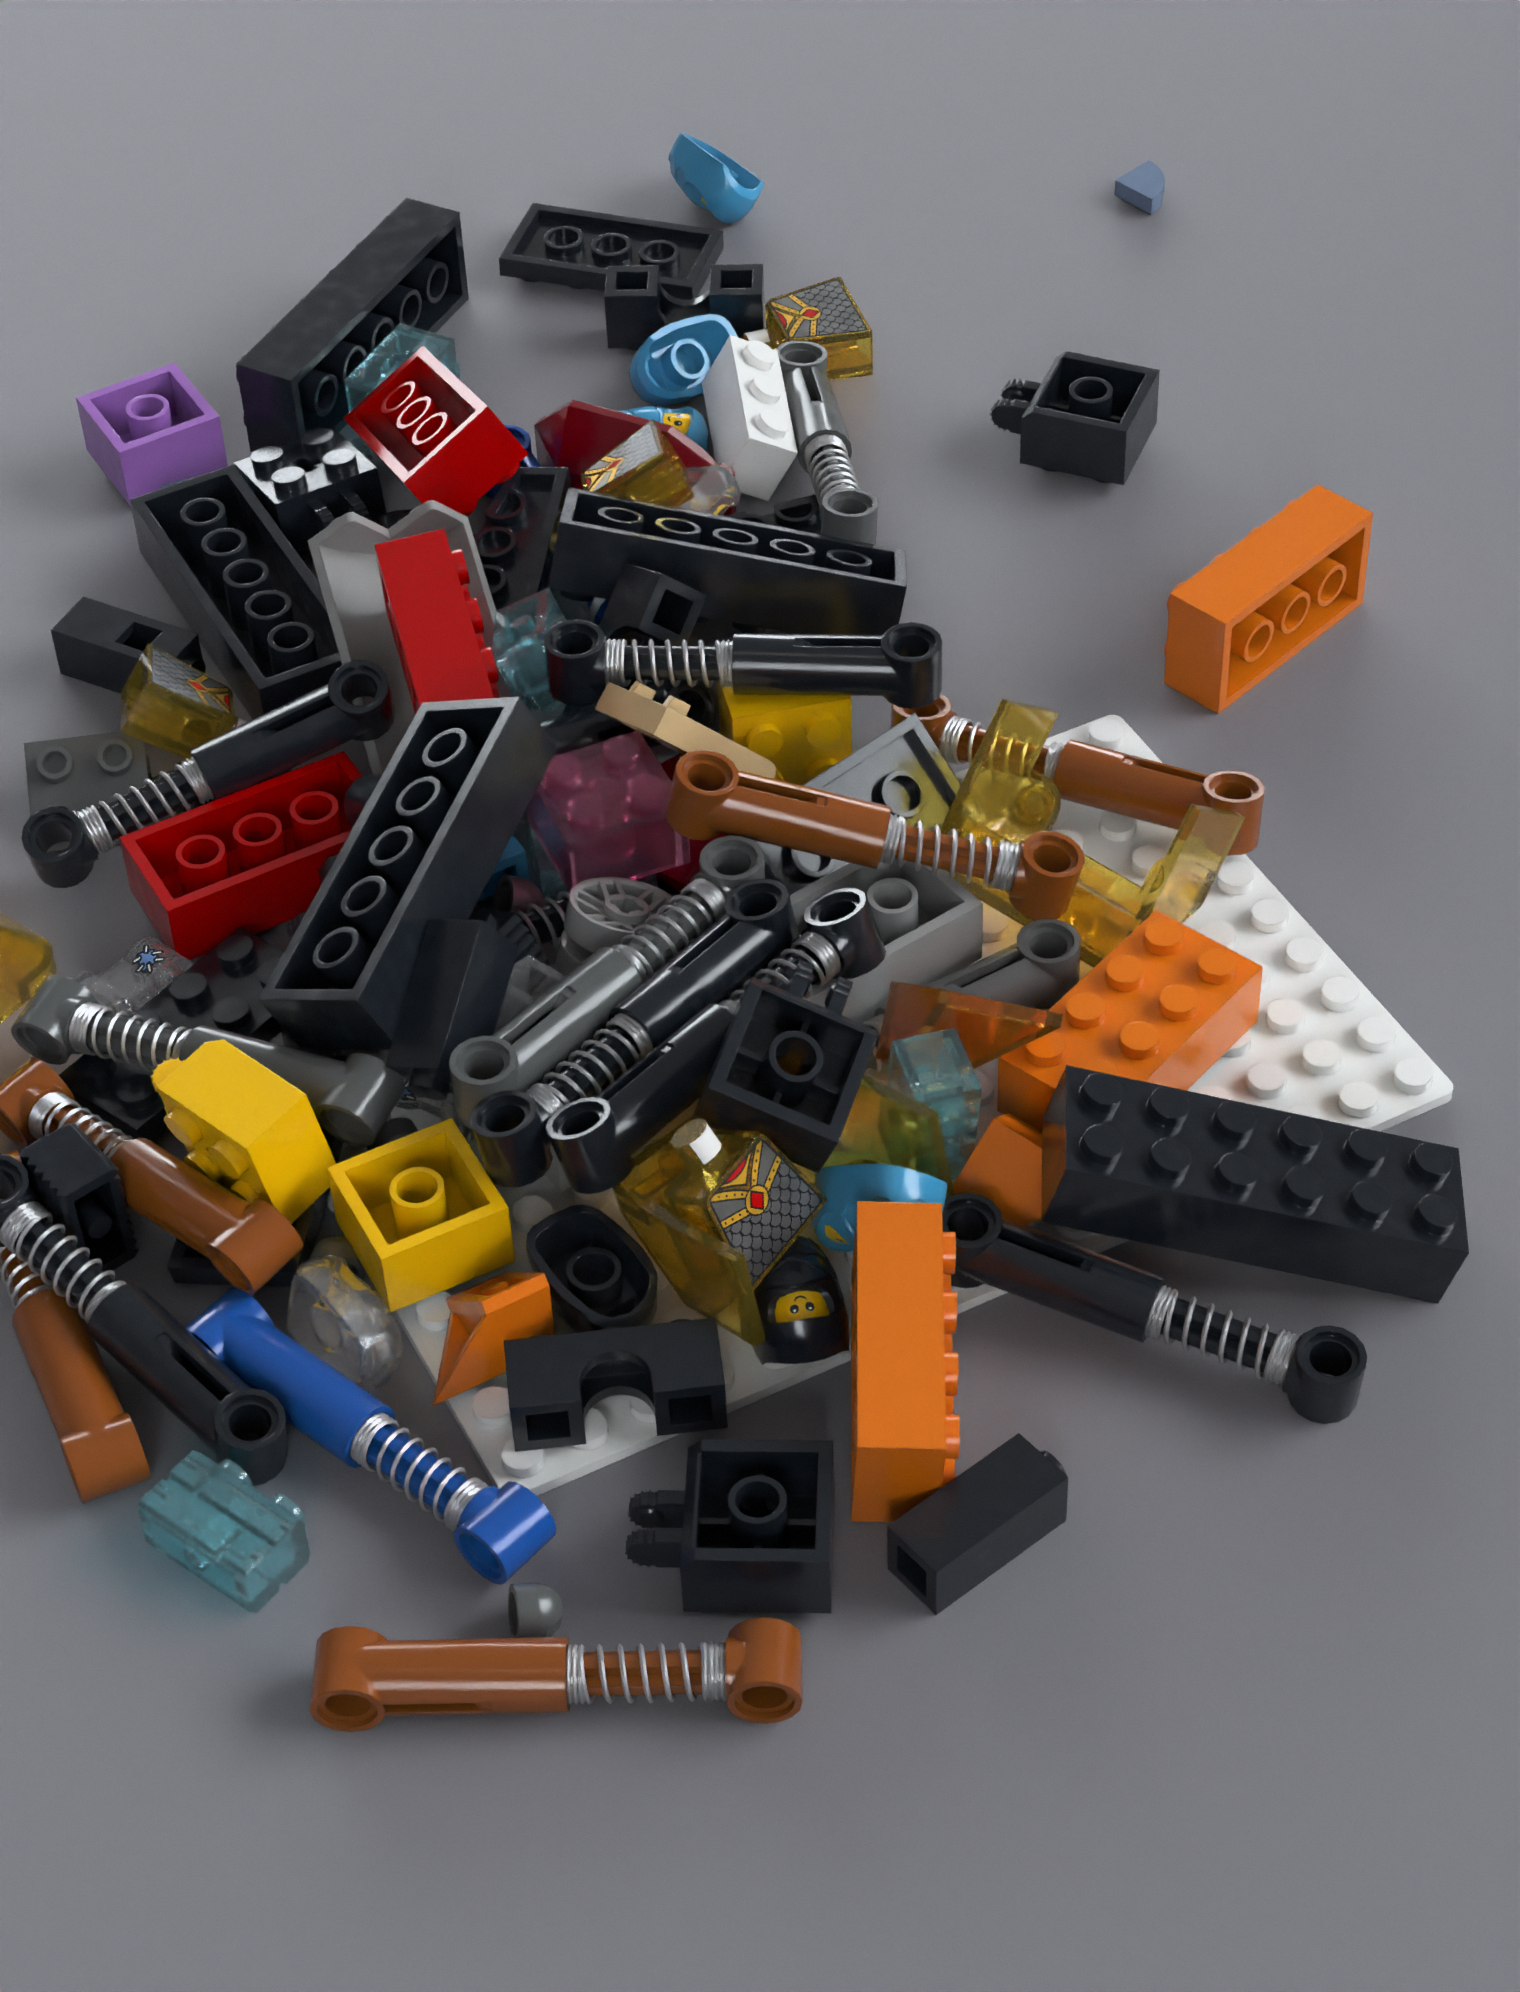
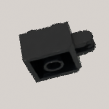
(1083, 417)
(313, 483)
(789, 1068)
(746, 1528)

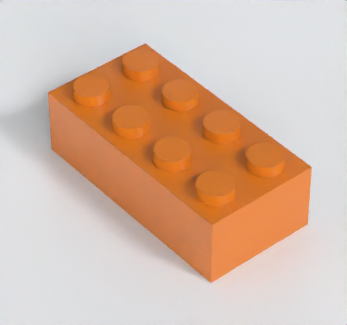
(1266, 598)
(1145, 1013)
(901, 1359)

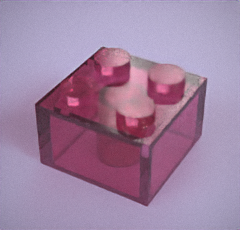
(606, 813)

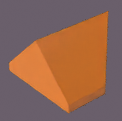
(1007, 1169)
(482, 1319)

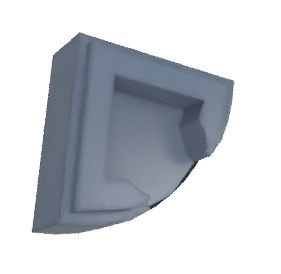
(1142, 187)

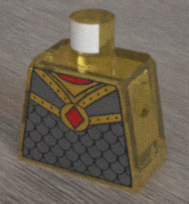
(825, 316)
(642, 470)
(174, 704)
(741, 1192)

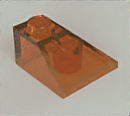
(983, 1024)

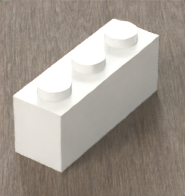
(750, 415)

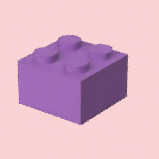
(151, 431)

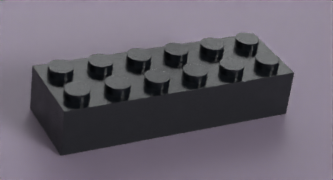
(399, 273)
(747, 569)
(239, 587)
(410, 858)
(1252, 1185)

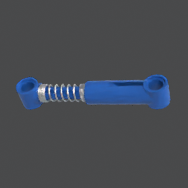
(491, 1525)

